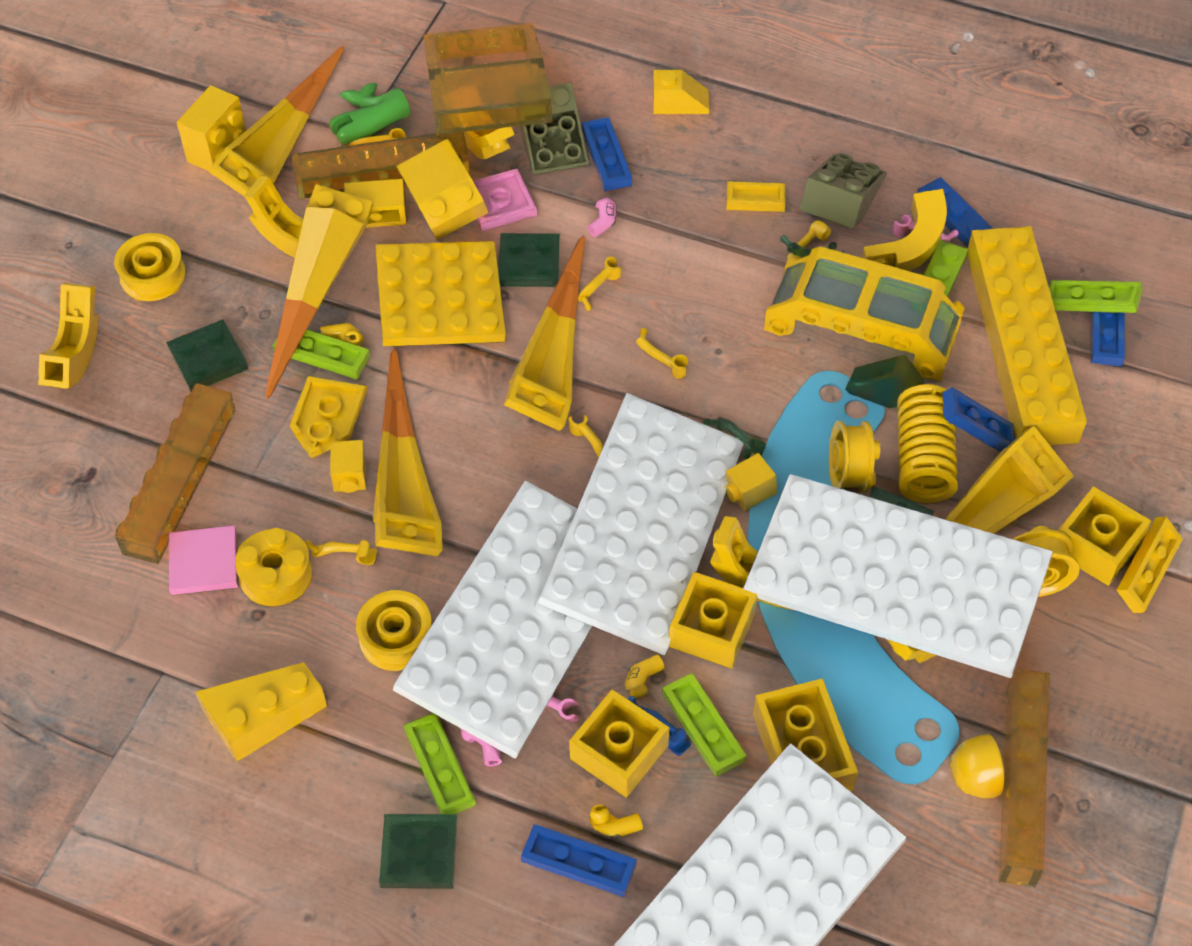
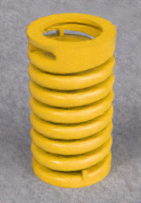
(925, 446)

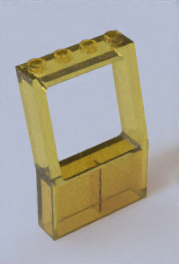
(487, 93)

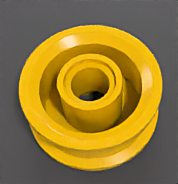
(150, 267)
(853, 456)
(271, 549)
(1062, 567)
(387, 611)

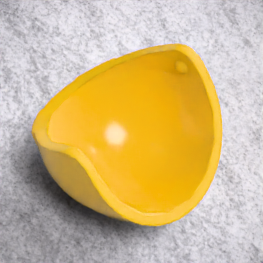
(978, 767)

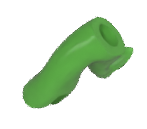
(374, 116)

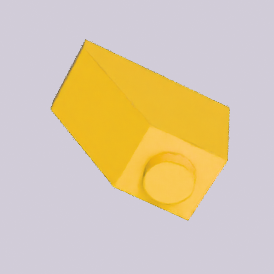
(678, 93)

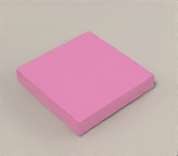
(505, 199)
(202, 560)

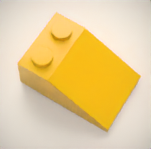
(442, 189)

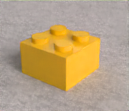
(210, 126)
(1104, 534)
(712, 620)
(619, 743)

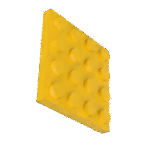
(439, 293)

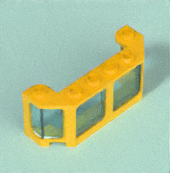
(870, 304)

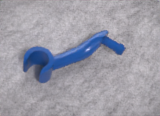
(677, 742)

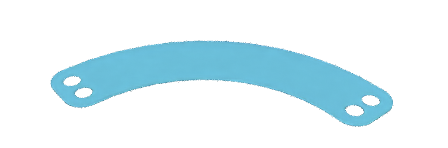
(867, 689)

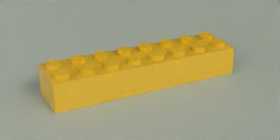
(1025, 335)

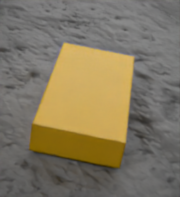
(755, 196)

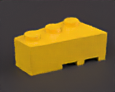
(261, 707)

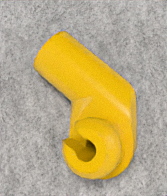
(344, 332)
(638, 675)
(610, 825)

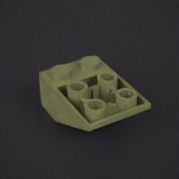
(558, 143)
(842, 190)

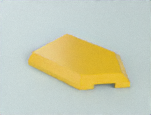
(326, 413)

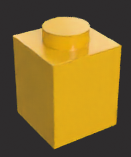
(348, 466)
(750, 482)

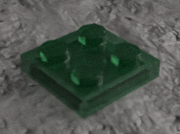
(529, 259)
(207, 355)
(418, 851)

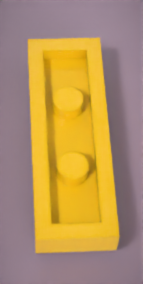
(1149, 564)

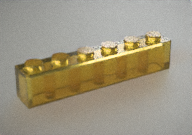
(365, 161)
(175, 473)
(1024, 778)

